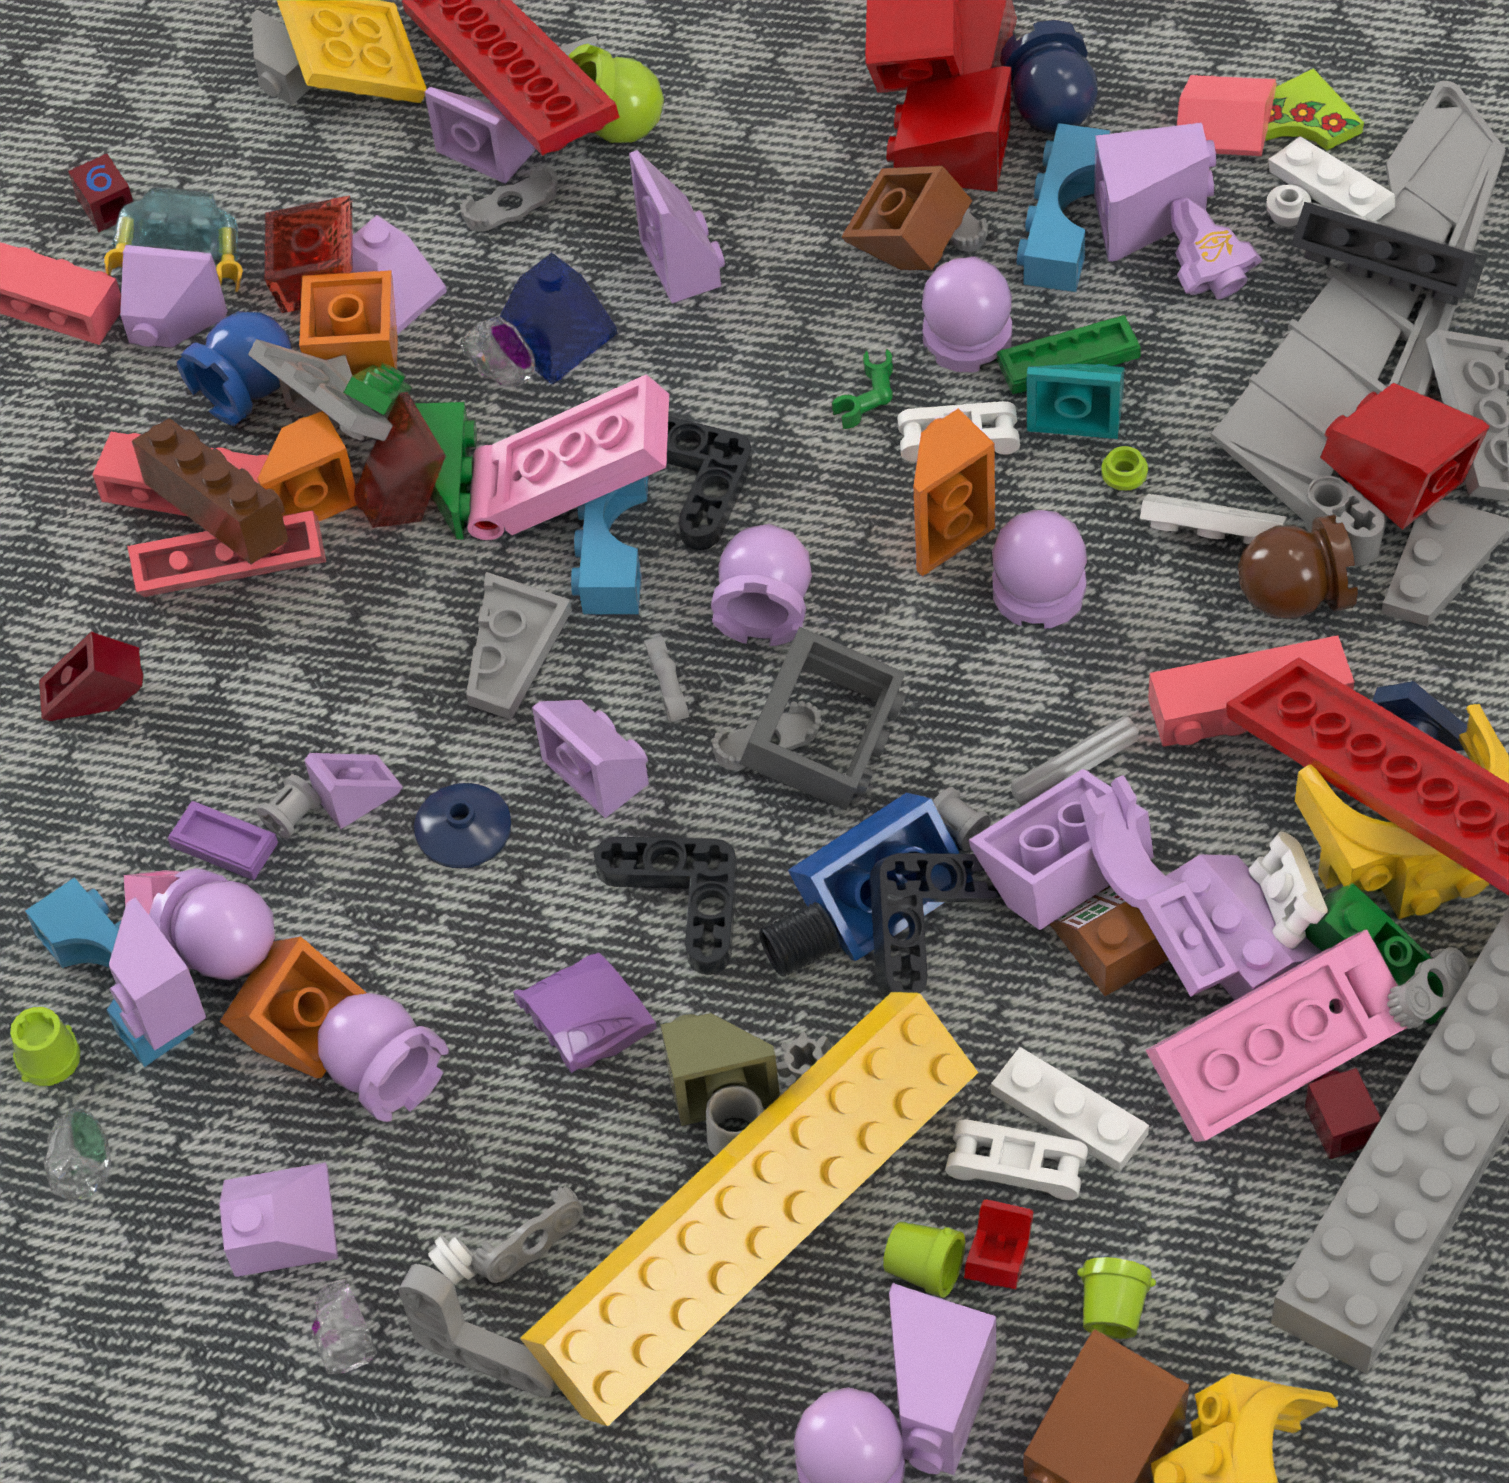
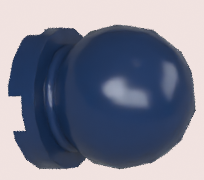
(1051, 76)

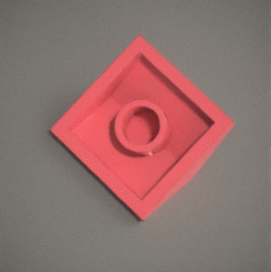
(1231, 110)

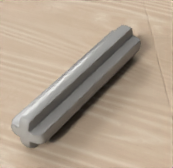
(1080, 756)

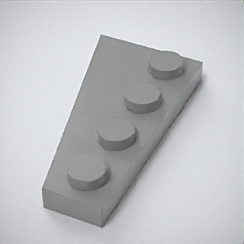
(1475, 382)

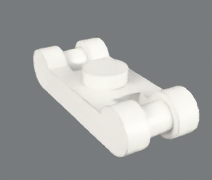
(998, 414)
(1289, 889)
(1017, 1158)

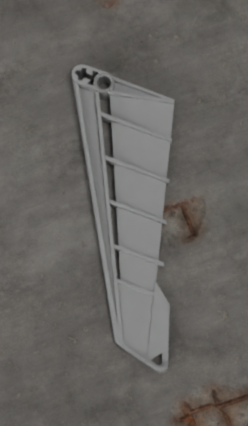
(1343, 340)

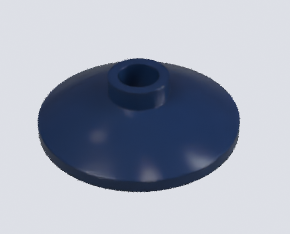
(463, 841)

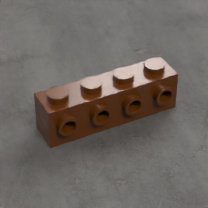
(211, 490)

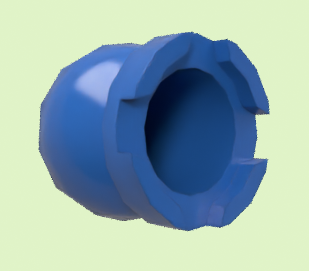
(226, 370)

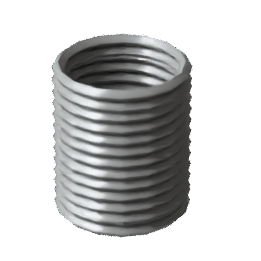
(726, 1104)

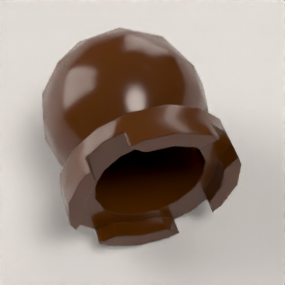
(1293, 570)

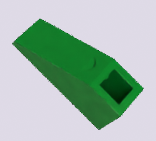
(455, 436)
(1354, 912)

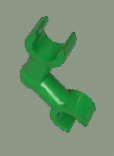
(879, 395)

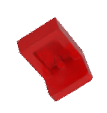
(999, 1244)

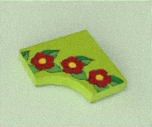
(1312, 111)

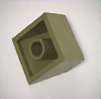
(713, 1054)

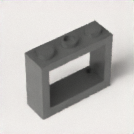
(845, 668)

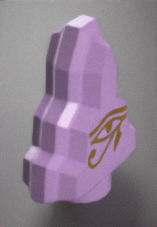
(1209, 252)

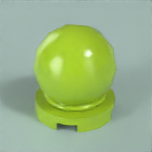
(629, 85)

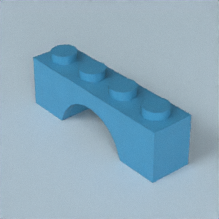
(1056, 245)
(608, 568)
(78, 931)

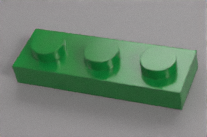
(377, 387)

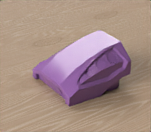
(586, 1012)

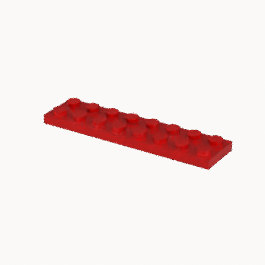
(516, 69)
(1383, 765)

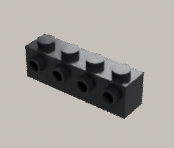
(1388, 251)

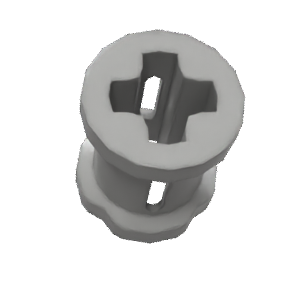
(288, 806)
(960, 818)

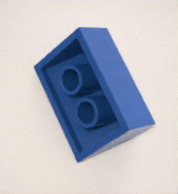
(841, 870)

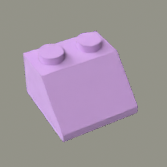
(590, 753)
(151, 981)

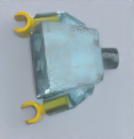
(178, 222)

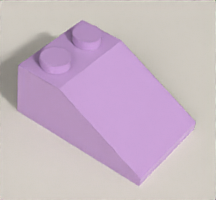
(673, 234)

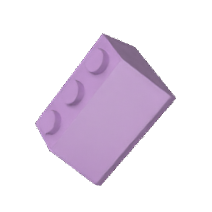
(1044, 852)
(1241, 921)

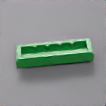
(1098, 343)

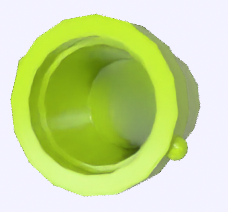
(43, 1047)
(925, 1256)
(1114, 1295)

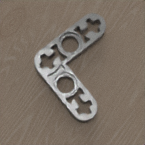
(441, 1328)

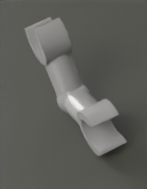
(665, 670)

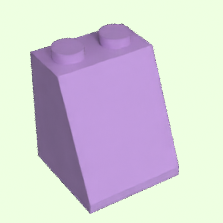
(1142, 176)
(941, 1374)

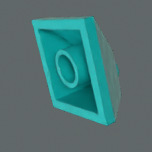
(1075, 399)

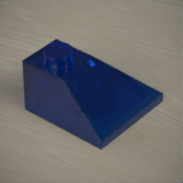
(557, 317)

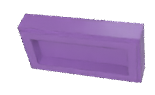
(223, 840)

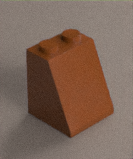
(1108, 1419)

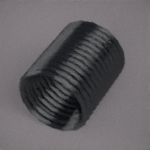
(799, 939)

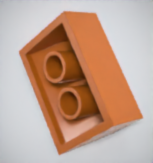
(952, 489)

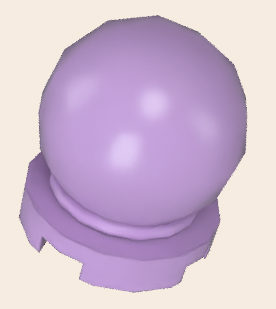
(966, 314)
(1039, 569)
(762, 585)
(214, 924)
(380, 1053)
(849, 1440)

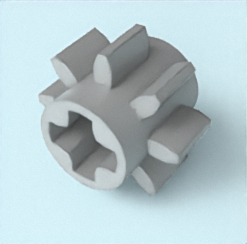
(801, 1052)

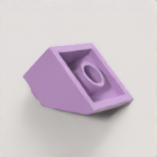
(476, 134)
(386, 248)
(168, 295)
(278, 1220)

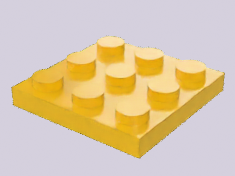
(353, 47)

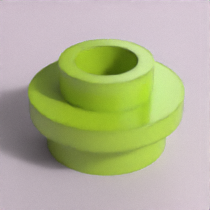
(1126, 459)

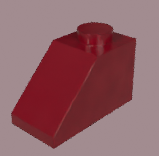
(91, 679)

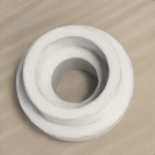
(1286, 204)
(452, 1259)

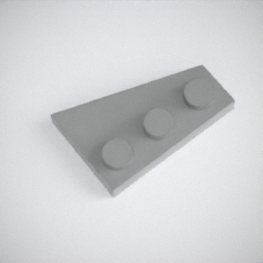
(323, 387)
(1439, 557)
(512, 642)

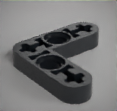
(711, 470)
(700, 881)
(908, 902)

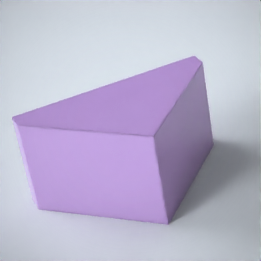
(350, 784)

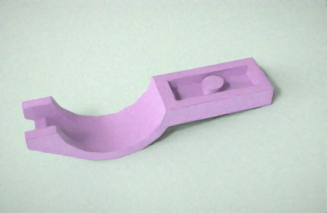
(1165, 903)

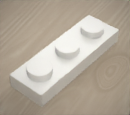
(1331, 180)
(1209, 519)
(1069, 1109)

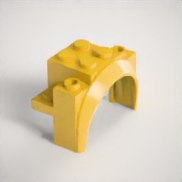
(1385, 855)
(1237, 1430)

